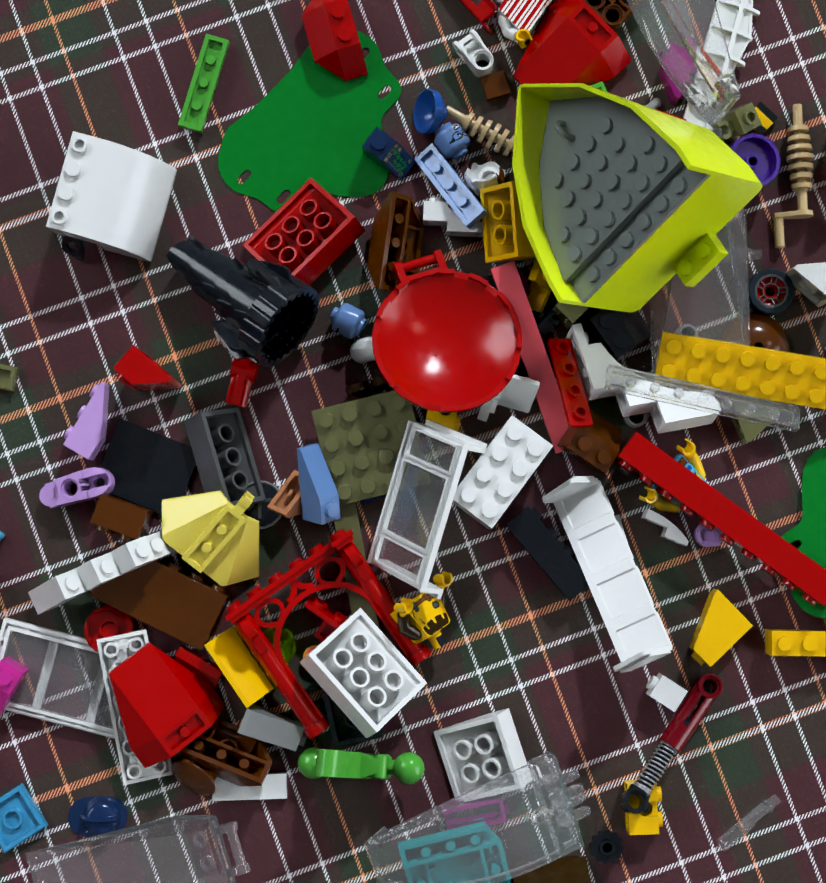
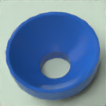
(429, 111)

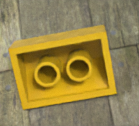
(503, 225)
(240, 666)

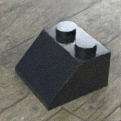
(619, 330)

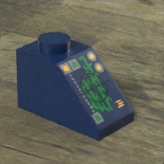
(388, 154)

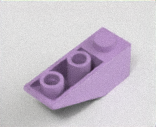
(91, 428)

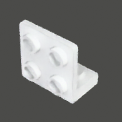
(516, 395)

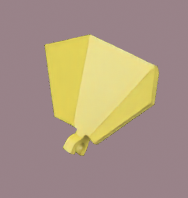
(213, 535)

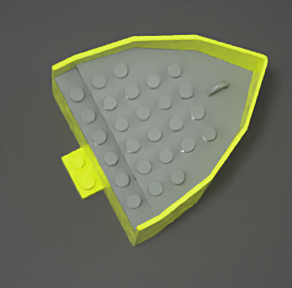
(620, 194)

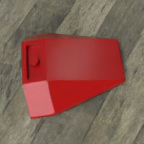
(572, 48)
(161, 704)

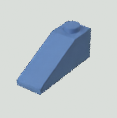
(317, 487)

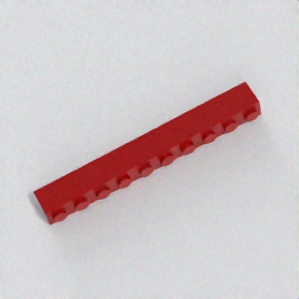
(725, 517)

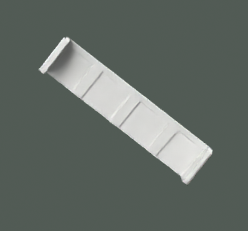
(610, 572)

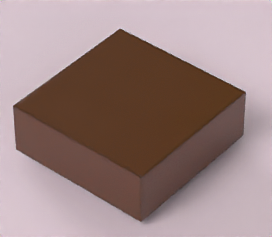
(495, 85)

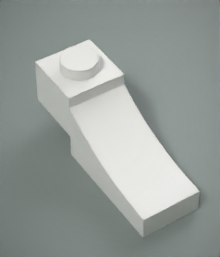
(439, 214)

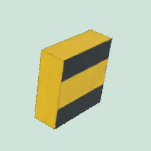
(766, 117)

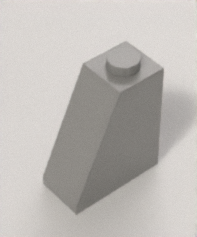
(272, 728)

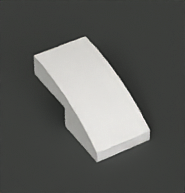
(669, 530)

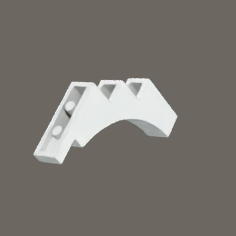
(593, 365)

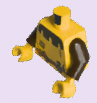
(424, 615)

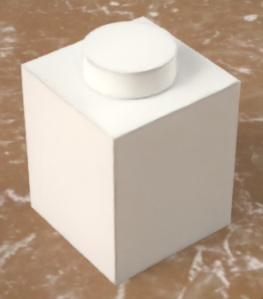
(665, 691)

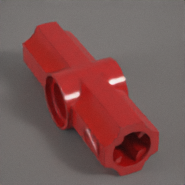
(242, 376)

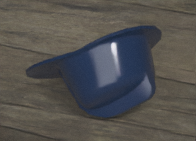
(97, 815)

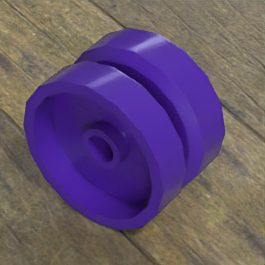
(759, 154)

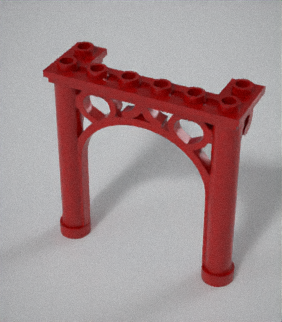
(272, 658)

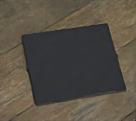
(147, 466)

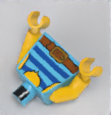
(691, 462)

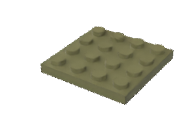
(363, 443)

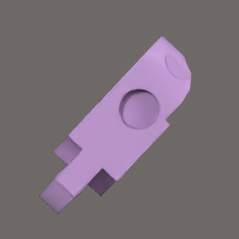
(59, 492)

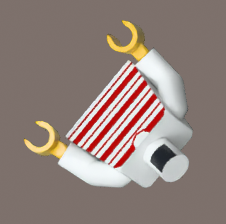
(520, 18)

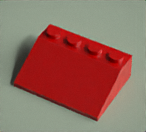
(306, 233)

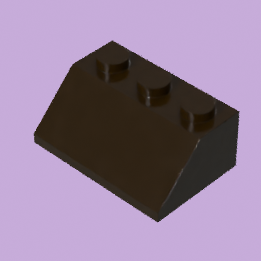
(563, 870)

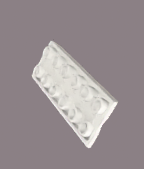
(112, 652)

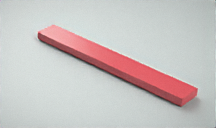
(534, 353)

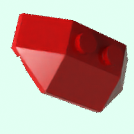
(334, 38)

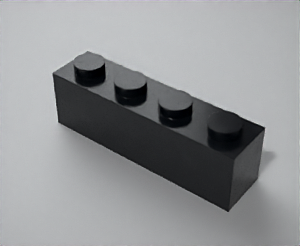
(547, 552)

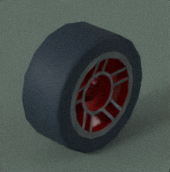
(780, 286)

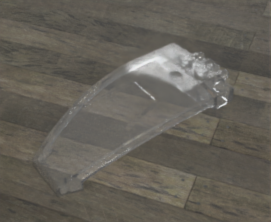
(488, 831)

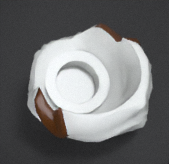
(483, 176)

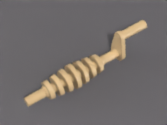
(484, 130)
(800, 165)

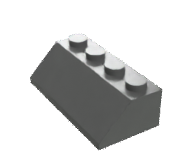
(224, 454)

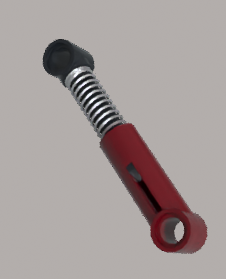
(672, 741)

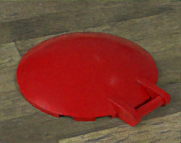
(445, 337)

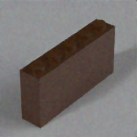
(167, 600)

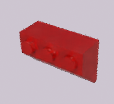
(141, 371)

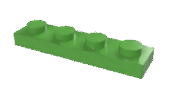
(204, 83)

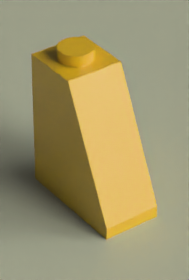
(717, 629)

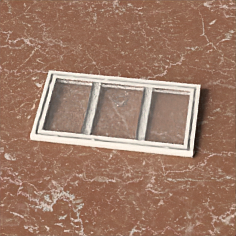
(62, 678)

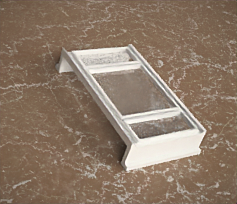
(420, 502)

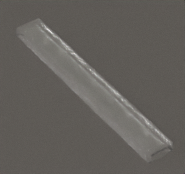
(702, 398)

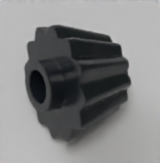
(612, 853)

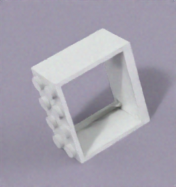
(501, 472)

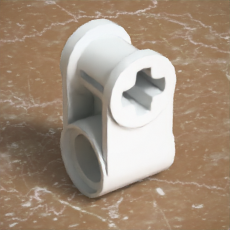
(471, 50)

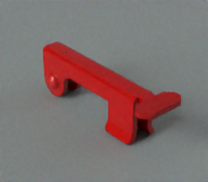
(482, 11)

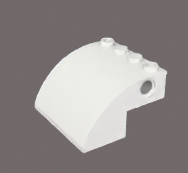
(111, 196)

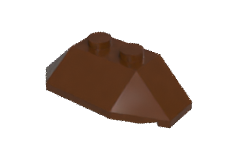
(394, 238)
(230, 754)

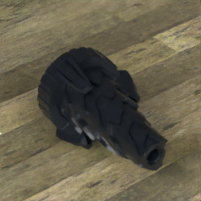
(261, 301)

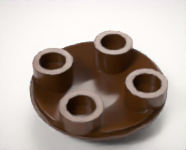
(194, 777)

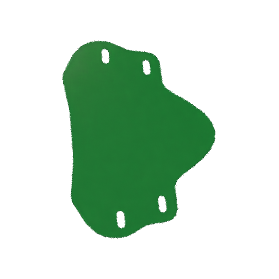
(311, 130)

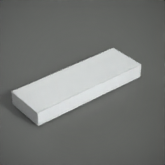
(272, 788)

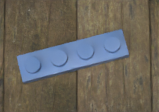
(451, 186)

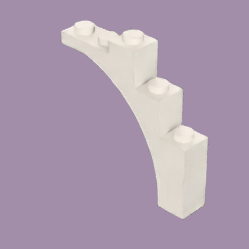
(99, 571)

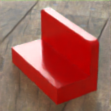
(199, 665)

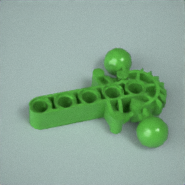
(348, 764)

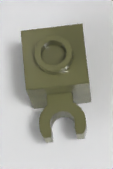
(738, 121)

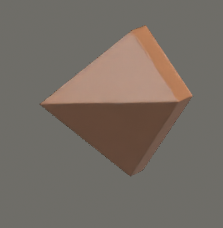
(288, 499)

